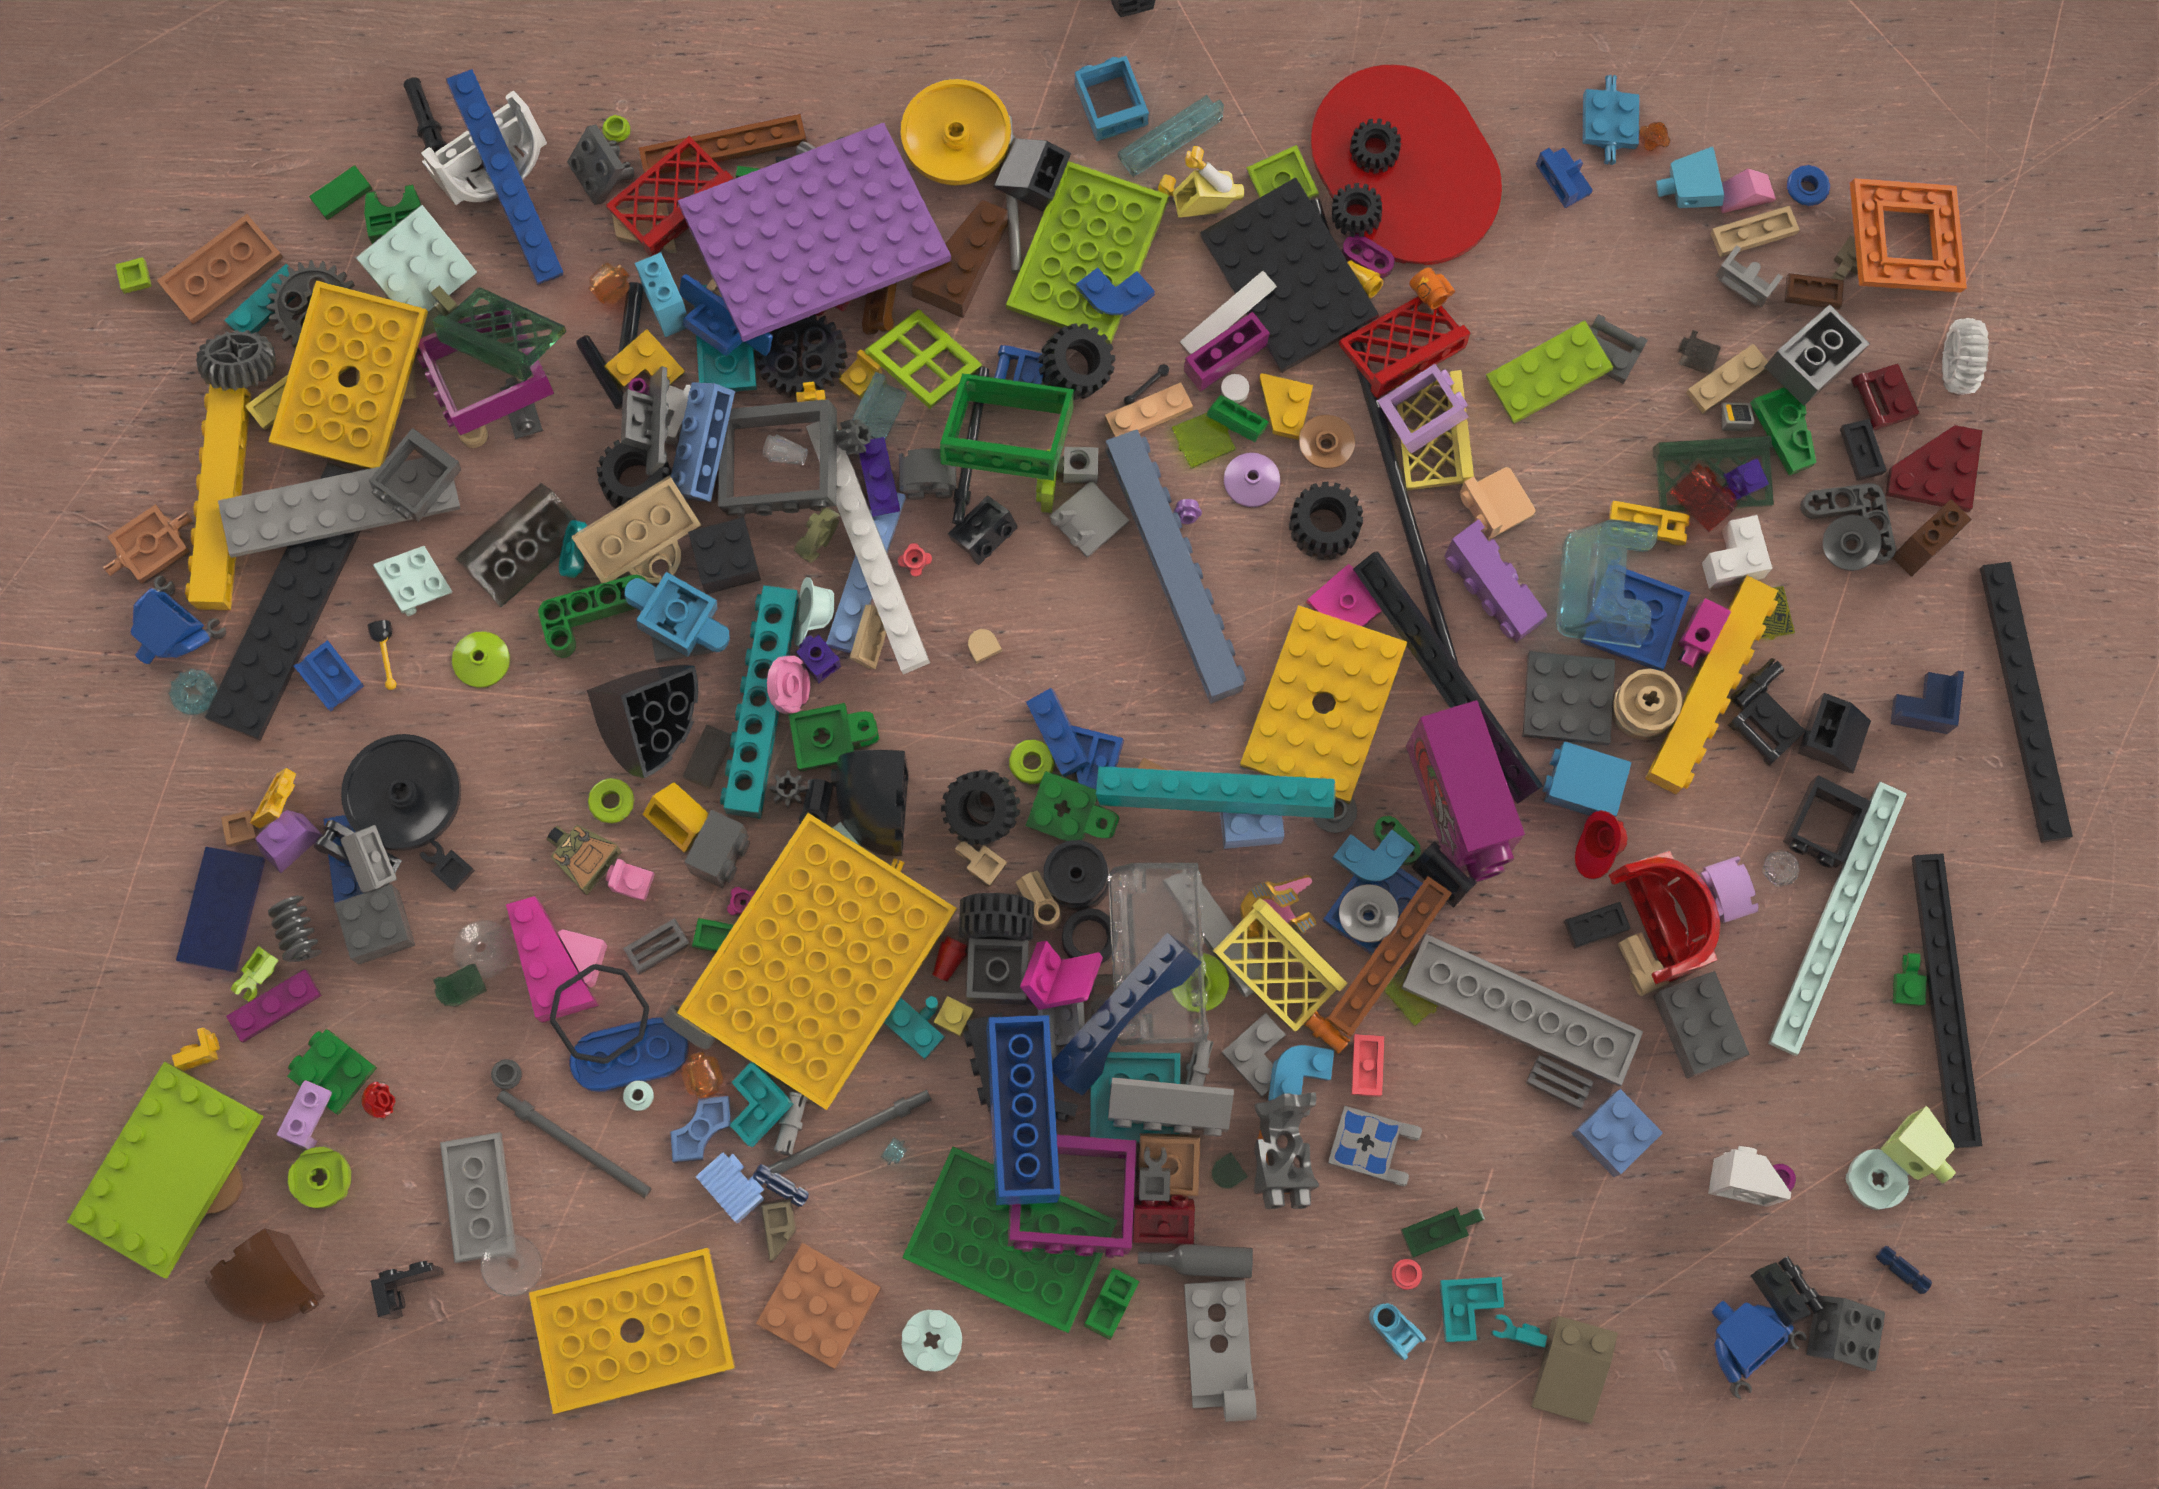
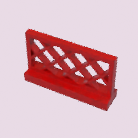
(675, 223)
(1412, 364)

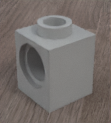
(1088, 456)

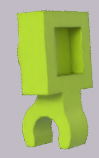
(255, 971)

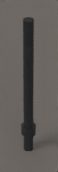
(962, 494)

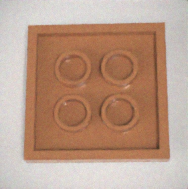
(818, 1305)

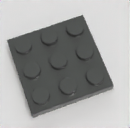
(1568, 698)

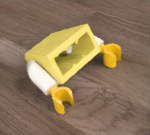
(1203, 190)

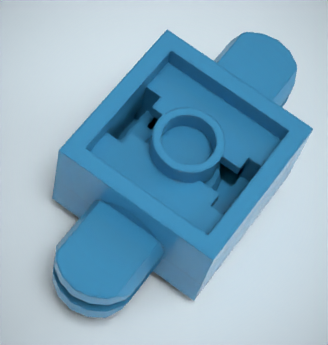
(677, 614)

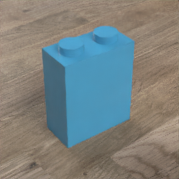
(1585, 780)

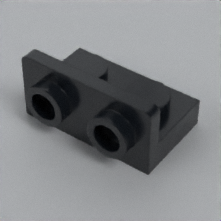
(984, 529)

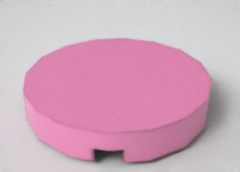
(788, 684)

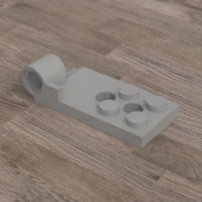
(1227, 1376)

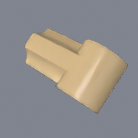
(1035, 889)
(1641, 964)

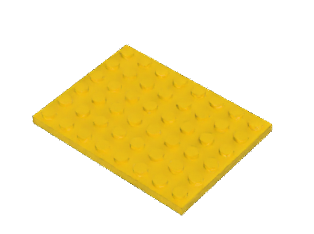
(817, 961)

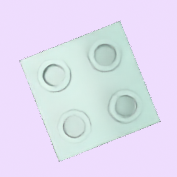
(412, 579)

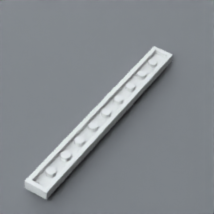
(874, 562)

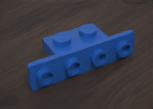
(713, 321)

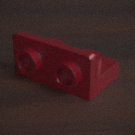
(1164, 1221)

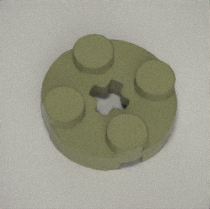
(820, 533)

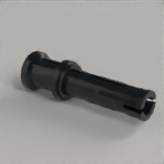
(427, 128)

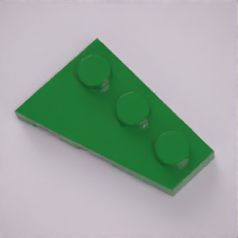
(1785, 422)

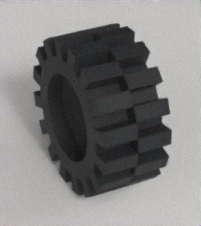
(1379, 131)
(1358, 196)

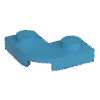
(1371, 864)
(1298, 1063)

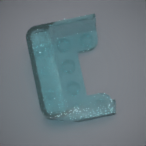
(1594, 581)

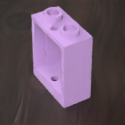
(1437, 426)

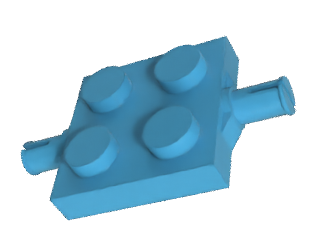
(1610, 119)

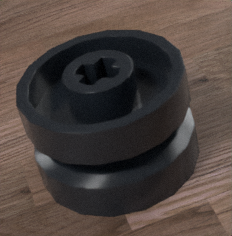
(1072, 858)

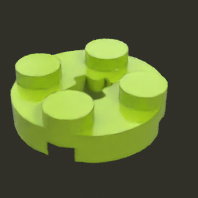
(333, 1188)

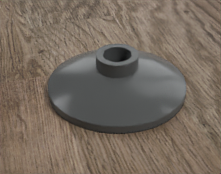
(1855, 529)

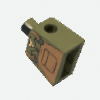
(583, 855)

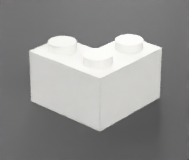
(1744, 555)

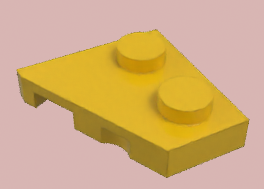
(1286, 404)

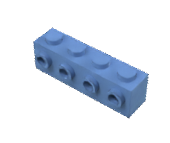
(701, 440)

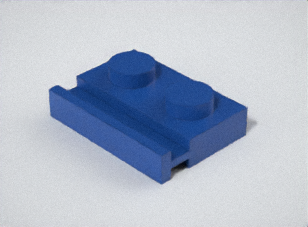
(329, 676)

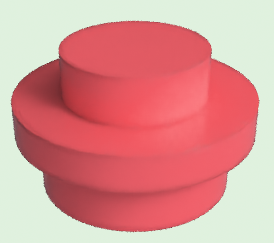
(1406, 1274)

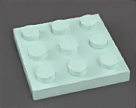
(415, 261)

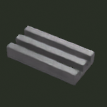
(661, 956)
(1583, 1093)

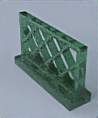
(486, 345)
(1712, 449)

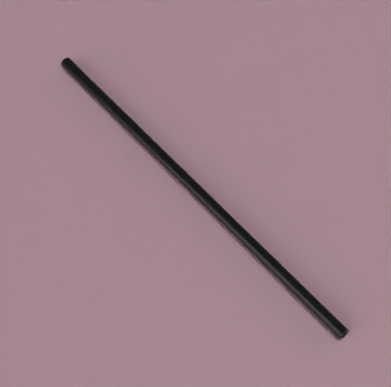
(1401, 497)

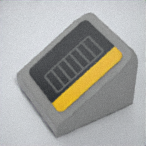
(1737, 416)

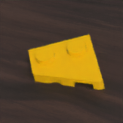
(274, 799)

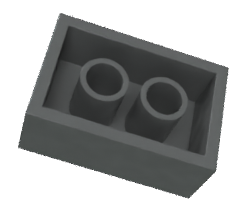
(1816, 355)
(1700, 1024)

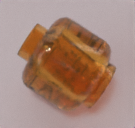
(609, 283)
(701, 1075)

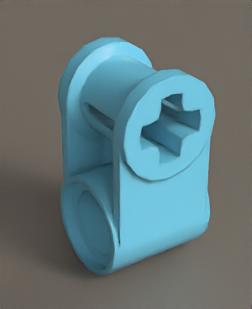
(1397, 1330)

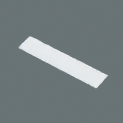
(1229, 312)

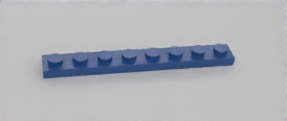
(504, 176)

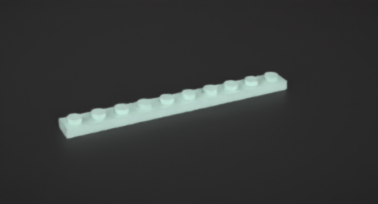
(1837, 920)

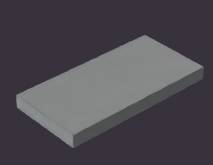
(476, 1194)

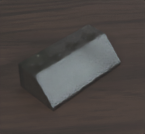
(518, 545)

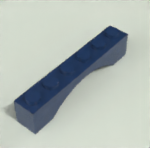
(1161, 970)

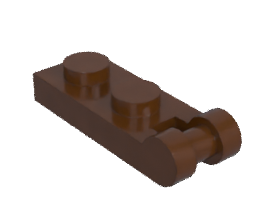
(879, 303)

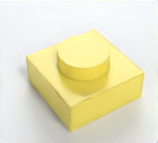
(953, 1016)

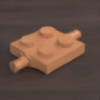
(148, 544)

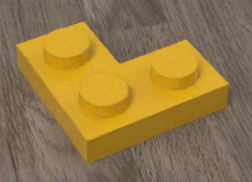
(641, 355)

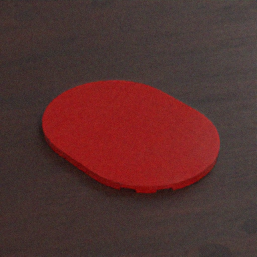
(1446, 176)

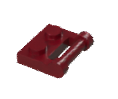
(1893, 395)

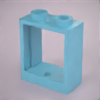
(662, 294)

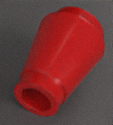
(949, 957)

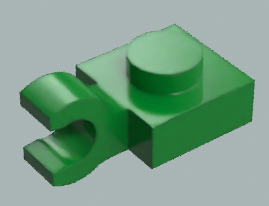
(1910, 987)

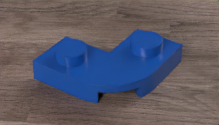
(1115, 300)

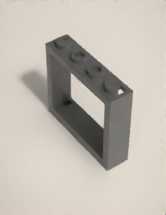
(781, 415)

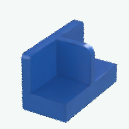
(1563, 176)

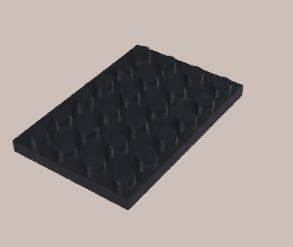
(1316, 288)

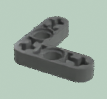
(1858, 505)

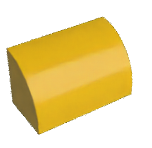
(676, 816)

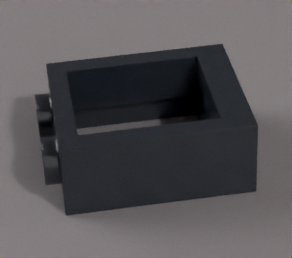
(1840, 798)

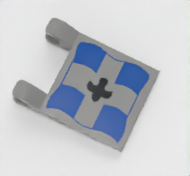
(1368, 1143)

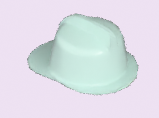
(814, 611)

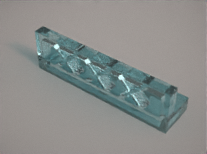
(1171, 135)

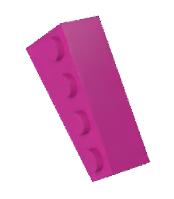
(546, 961)

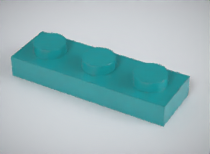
(253, 312)

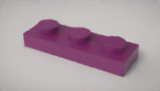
(273, 1005)

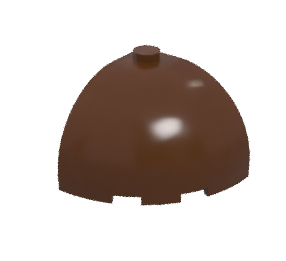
(265, 1280)

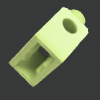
(1921, 1146)

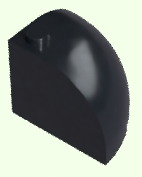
(646, 715)
(873, 798)

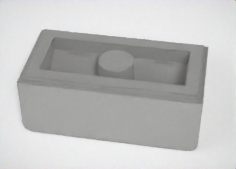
(368, 859)

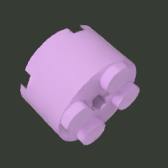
(1730, 889)

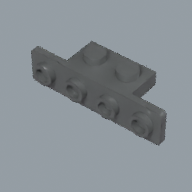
(645, 420)

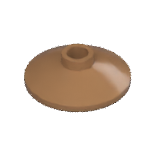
(1331, 430)

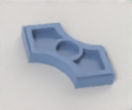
(690, 1141)

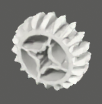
(1965, 356)

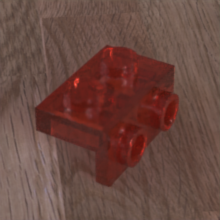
(1705, 497)

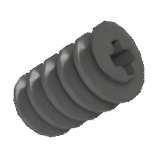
(292, 930)

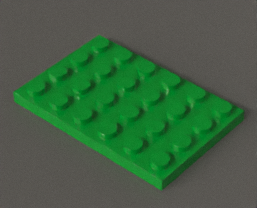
(967, 1238)

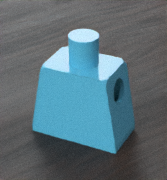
(1694, 181)

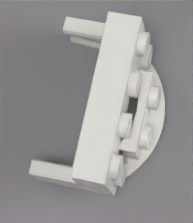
(458, 158)

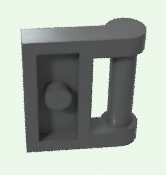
(1620, 359)

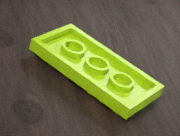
(1549, 372)

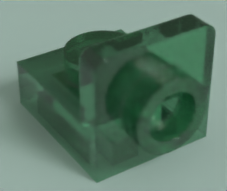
(459, 986)

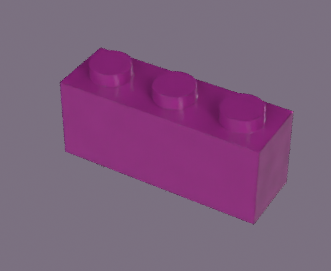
(1226, 351)

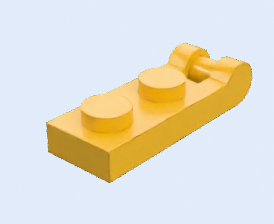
(1653, 516)

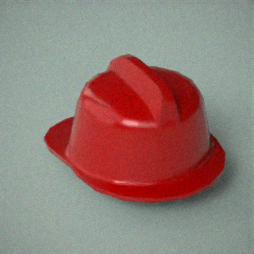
(1600, 844)

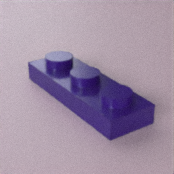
(879, 478)

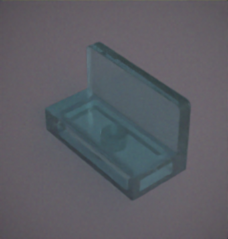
(880, 406)

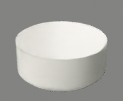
(1235, 388)

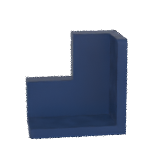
(1937, 709)

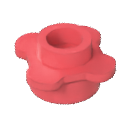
(911, 552)

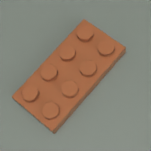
(220, 269)

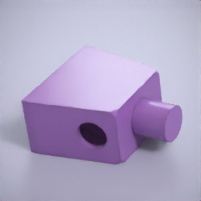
(287, 839)

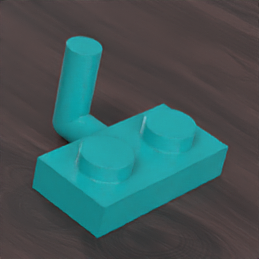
(914, 1026)

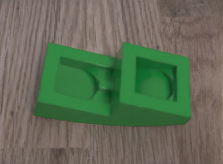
(1111, 1303)

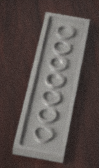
(326, 508)
(1522, 1010)

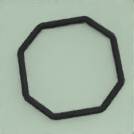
(576, 978)

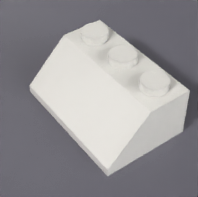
(1747, 1178)

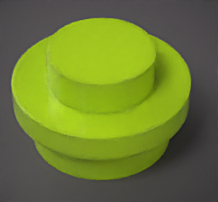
(616, 128)

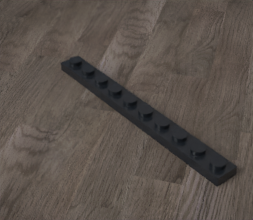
(1442, 667)
(2026, 702)
(1946, 1001)

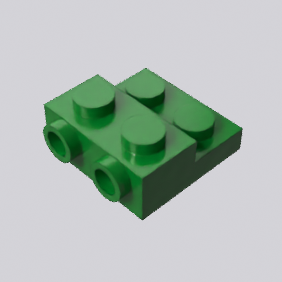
(332, 1066)

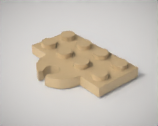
(639, 534)

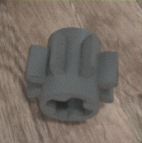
(853, 436)
(782, 784)

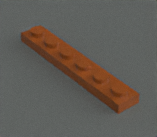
(732, 142)
(1389, 957)

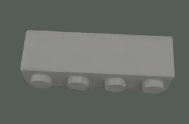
(1170, 1106)

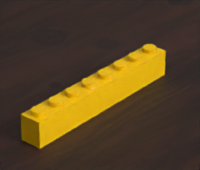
(220, 478)
(1711, 686)

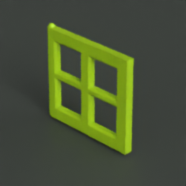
(922, 358)

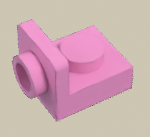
(629, 880)

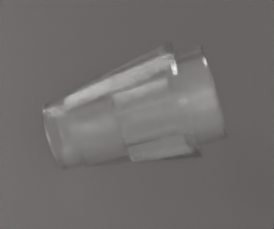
(782, 450)

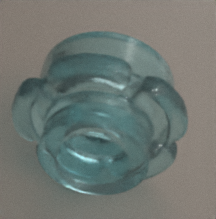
(894, 1151)

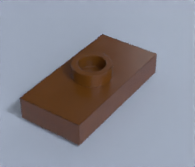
(1814, 291)

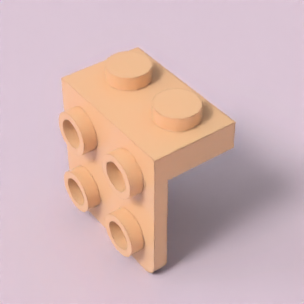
(1497, 501)

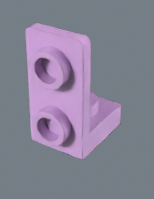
(304, 1115)

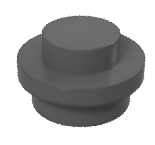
(506, 1074)

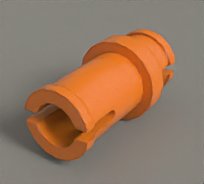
(1327, 1032)

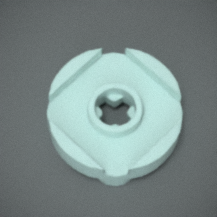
(1860, 1180)
(915, 1334)

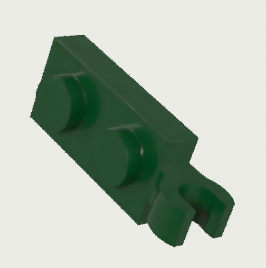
(1439, 1230)

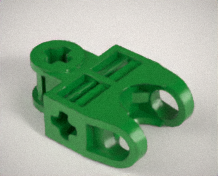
(383, 218)

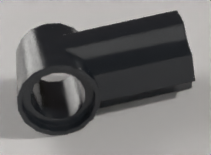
(817, 799)

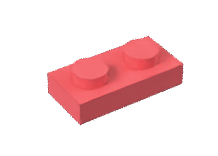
(1367, 1065)

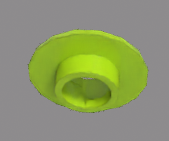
(1027, 748)
(607, 787)

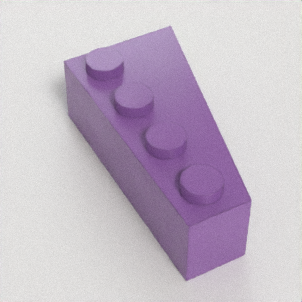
(1494, 582)

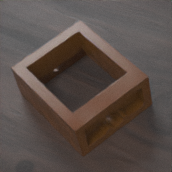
(1931, 537)

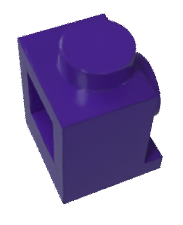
(1746, 479)
(822, 666)

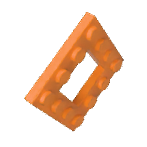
(1940, 202)

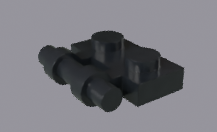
(1781, 1294)

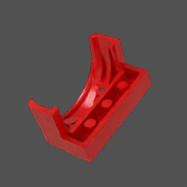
(1649, 890)

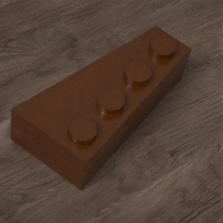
(971, 250)

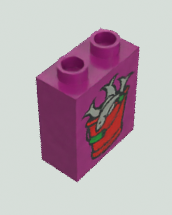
(1465, 790)

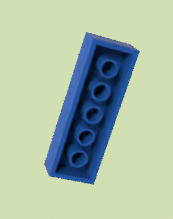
(1022, 1110)

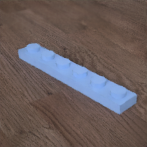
(856, 591)

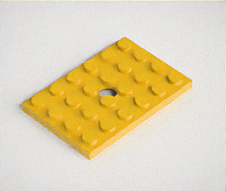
(342, 332)
(1333, 659)
(583, 1321)

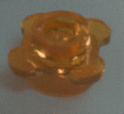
(1658, 129)

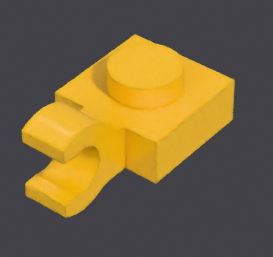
(810, 393)

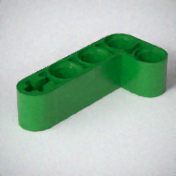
(570, 618)

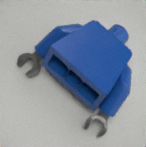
(166, 626)
(1748, 1340)

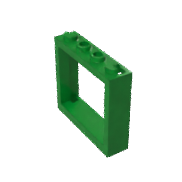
(1001, 457)

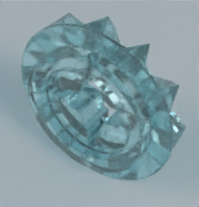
(196, 703)

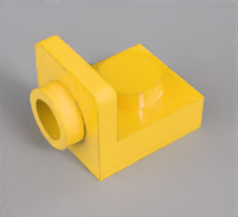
(860, 374)
(196, 1055)

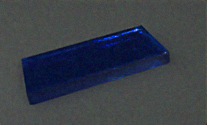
(220, 909)

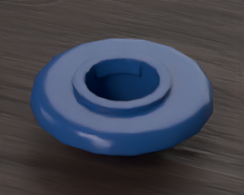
(1813, 175)

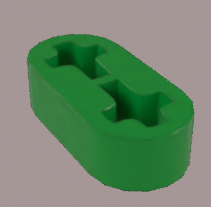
(1402, 831)

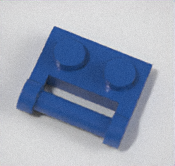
(1027, 366)

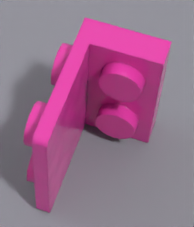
(1056, 981)

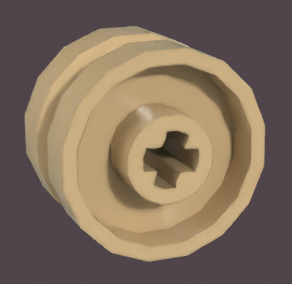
(1660, 695)

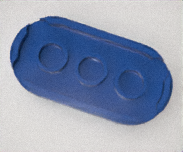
(654, 1057)

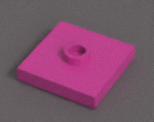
(1345, 599)

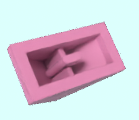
(1746, 190)
(584, 952)

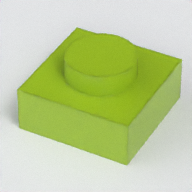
(133, 275)

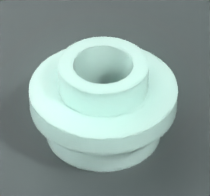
(647, 1098)

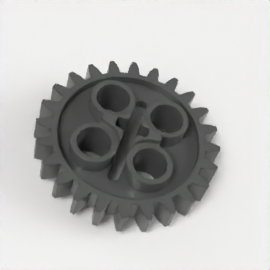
(300, 285)

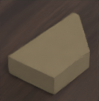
(778, 1226)

